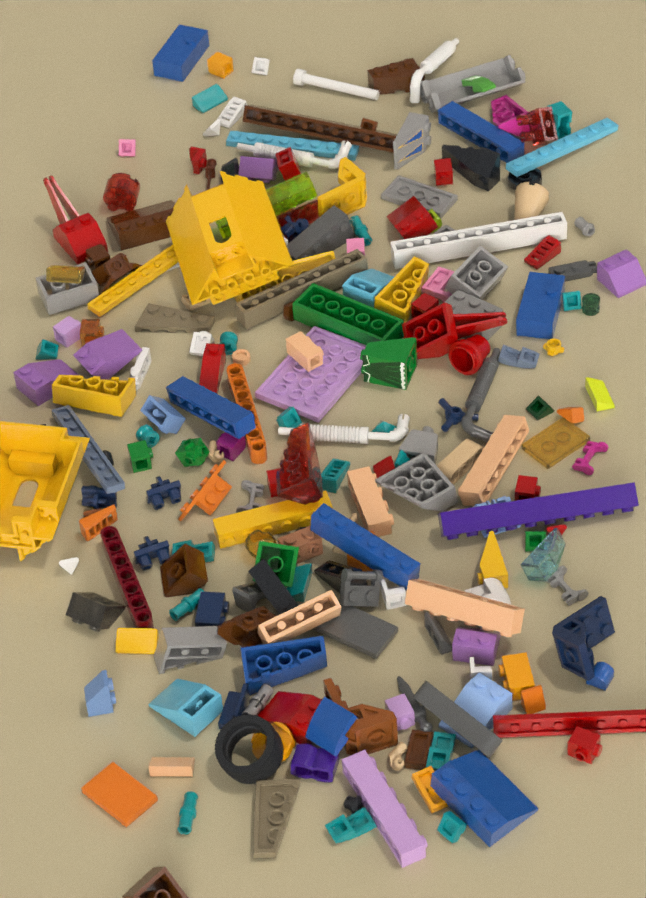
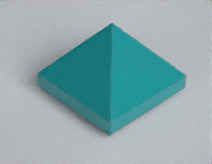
(571, 300)
(384, 427)

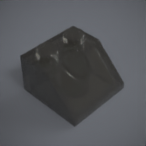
(94, 610)

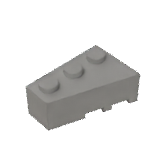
(188, 645)

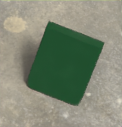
(539, 408)

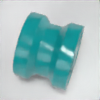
(230, 341)
(147, 433)

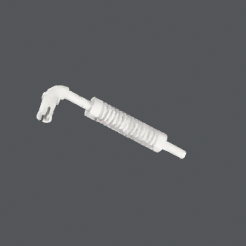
(429, 64)
(303, 158)
(354, 434)

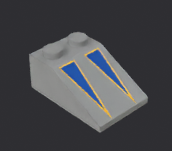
(411, 139)

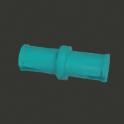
(361, 230)
(186, 605)
(187, 813)

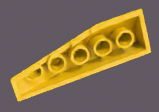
(299, 266)

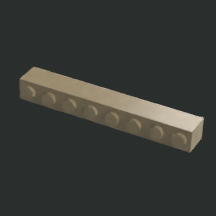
(272, 301)

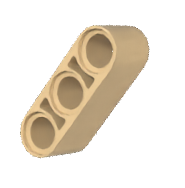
(460, 460)

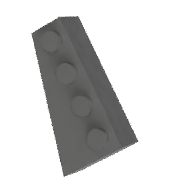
(322, 235)

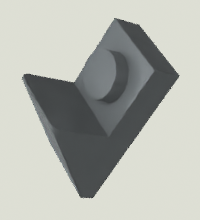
(247, 596)

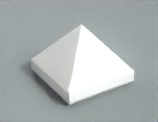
(260, 66)
(214, 129)
(69, 564)

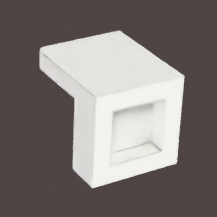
(394, 596)
(485, 670)

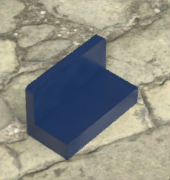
(234, 705)

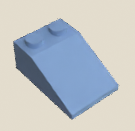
(481, 700)

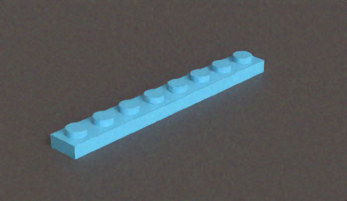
(561, 147)
(319, 148)

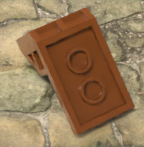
(372, 730)

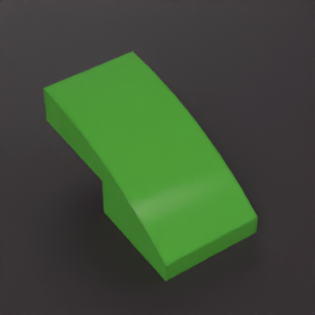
(479, 83)

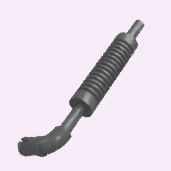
(477, 396)

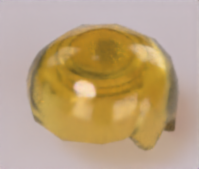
(253, 539)

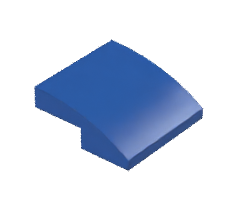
(330, 726)

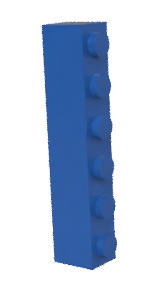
(480, 131)
(211, 407)
(364, 546)

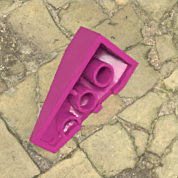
(505, 114)

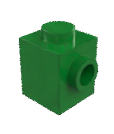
(140, 456)

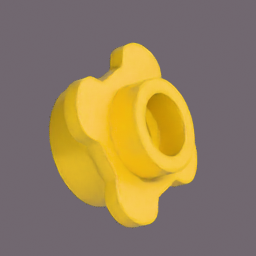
(553, 347)

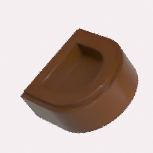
(288, 312)

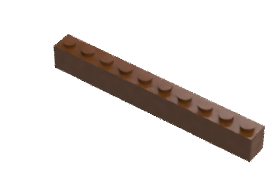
(319, 127)

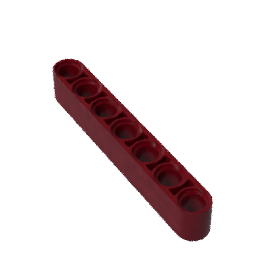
(126, 578)

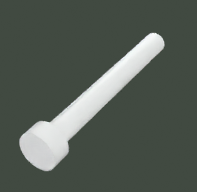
(301, 78)

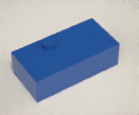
(181, 53)
(540, 305)

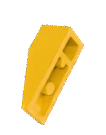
(492, 563)

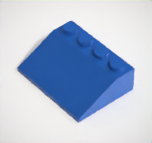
(482, 796)

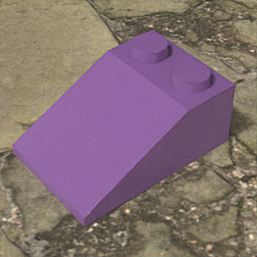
(107, 354)
(37, 378)

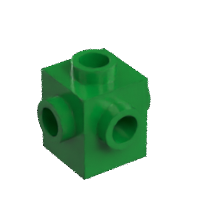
(192, 452)

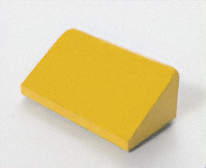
(136, 640)

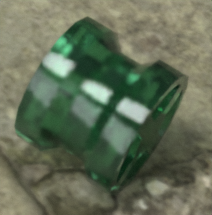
(591, 304)

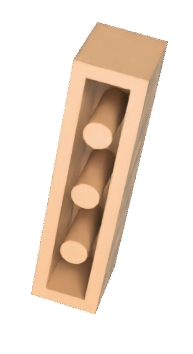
(369, 501)
(300, 619)

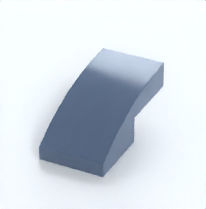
(523, 359)

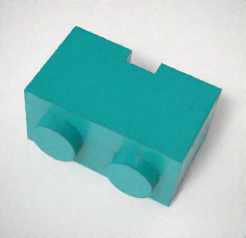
(562, 118)

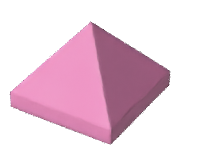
(127, 147)

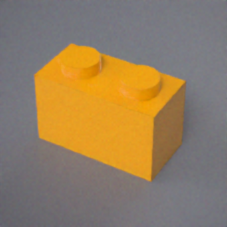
(516, 674)

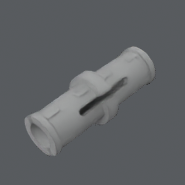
(260, 698)

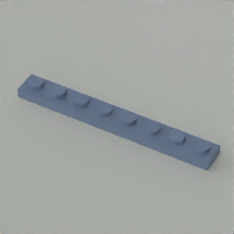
(93, 455)

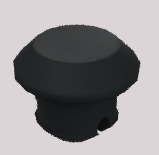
(353, 803)

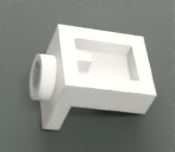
(199, 342)

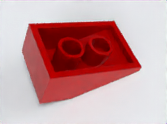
(412, 219)
(293, 711)

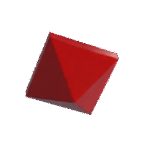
(562, 528)

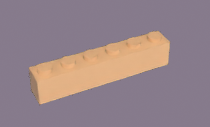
(493, 460)
(465, 607)

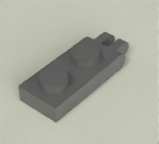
(575, 270)

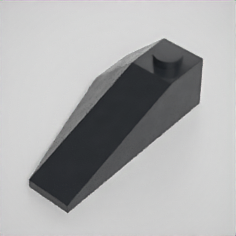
(476, 165)

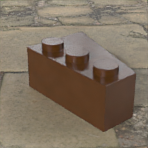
(393, 76)

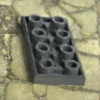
(359, 631)

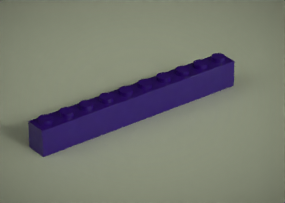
(538, 509)

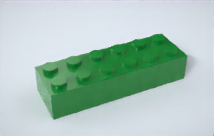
(345, 316)

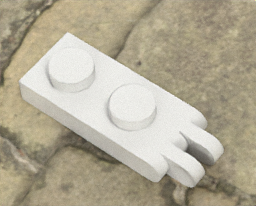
(141, 366)

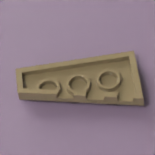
(171, 319)
(272, 812)

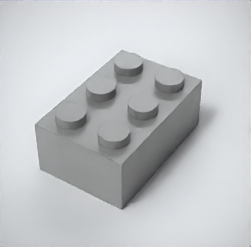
(477, 274)
(63, 296)
(465, 304)

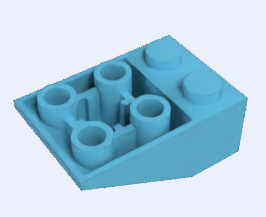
(366, 286)
(188, 705)

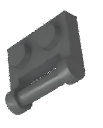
(360, 594)

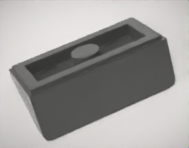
(437, 634)

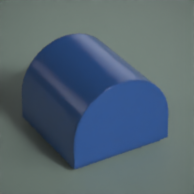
(603, 676)

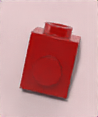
(198, 159)

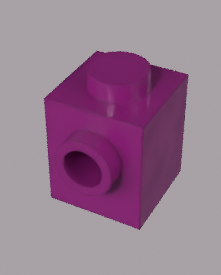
(230, 446)

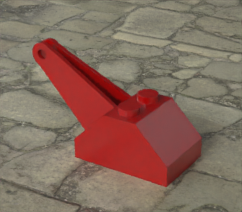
(79, 232)
(441, 328)

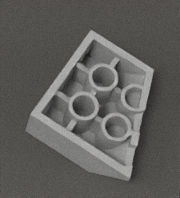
(421, 484)

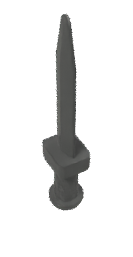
(419, 711)

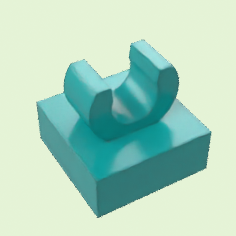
(289, 418)
(451, 827)

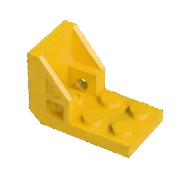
(350, 195)

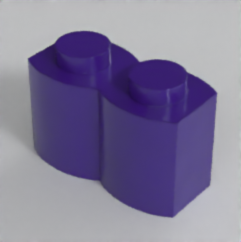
(314, 763)

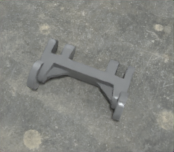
(255, 490)
(570, 596)

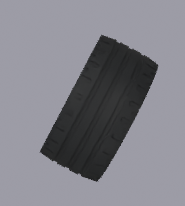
(232, 733)

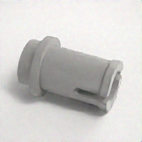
(587, 228)

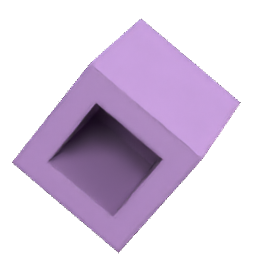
(67, 331)
(402, 711)

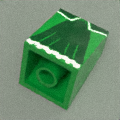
(390, 362)

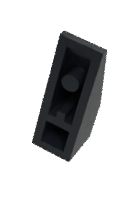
(331, 574)
(273, 587)

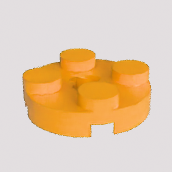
(259, 741)

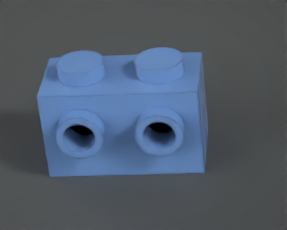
(162, 414)

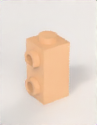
(304, 351)

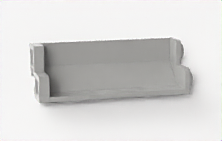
(449, 87)

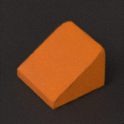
(572, 414)
(533, 700)

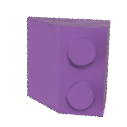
(258, 168)
(621, 273)
(476, 644)

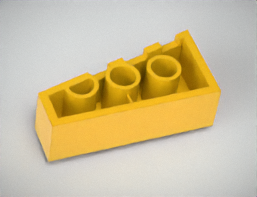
(403, 289)
(94, 394)

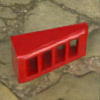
(550, 244)

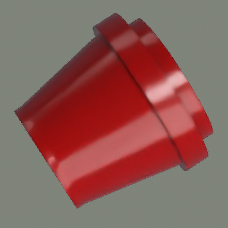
(468, 354)

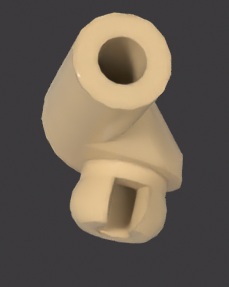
(214, 454)
(395, 756)

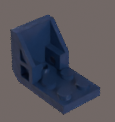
(579, 634)

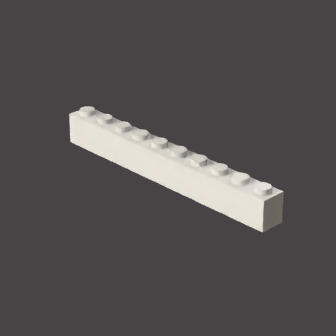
(490, 237)

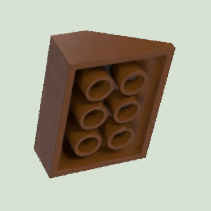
(141, 225)

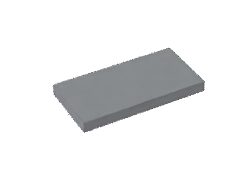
(430, 197)

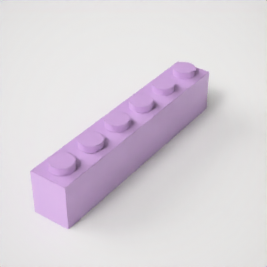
(384, 808)

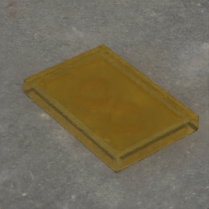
(555, 442)

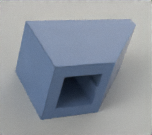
(99, 695)

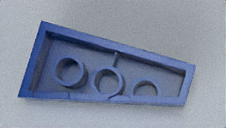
(282, 661)

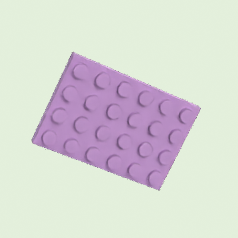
(319, 389)

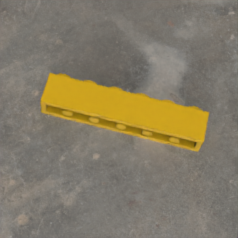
(272, 518)

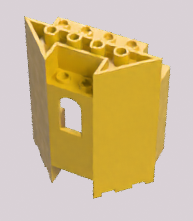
(243, 261)
(40, 456)

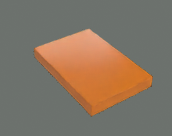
(119, 794)

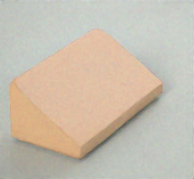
(172, 766)

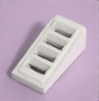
(233, 112)

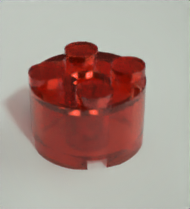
(121, 192)

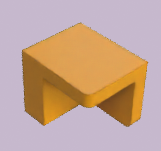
(220, 65)

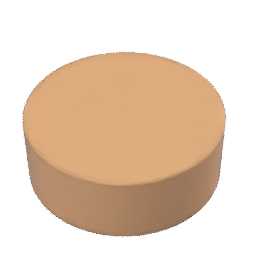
(241, 357)

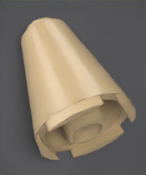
(530, 200)

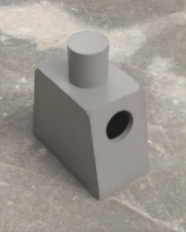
(420, 442)

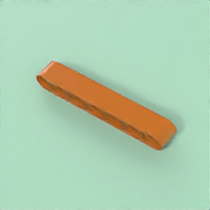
(242, 396)

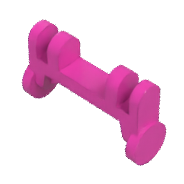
(590, 449)

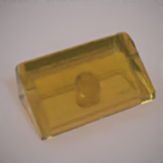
(65, 274)

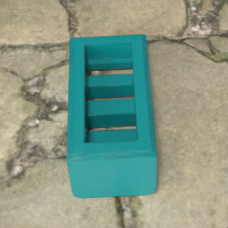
(332, 476)

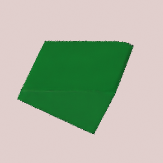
(533, 539)

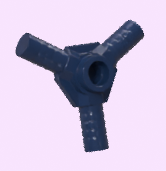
(453, 415)

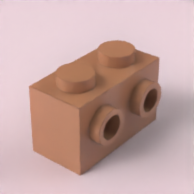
(309, 543)

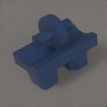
(293, 229)
(162, 490)
(97, 497)
(150, 550)

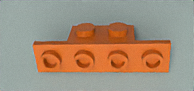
(211, 493)

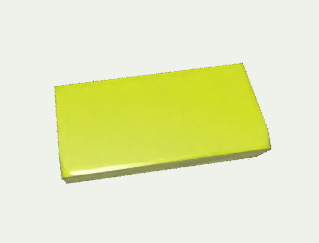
(599, 394)

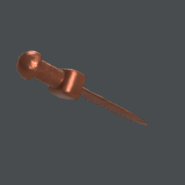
(210, 171)

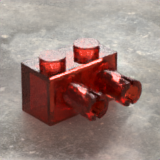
(541, 126)

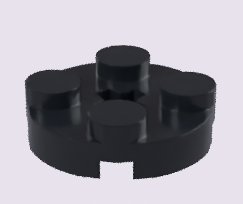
(533, 176)

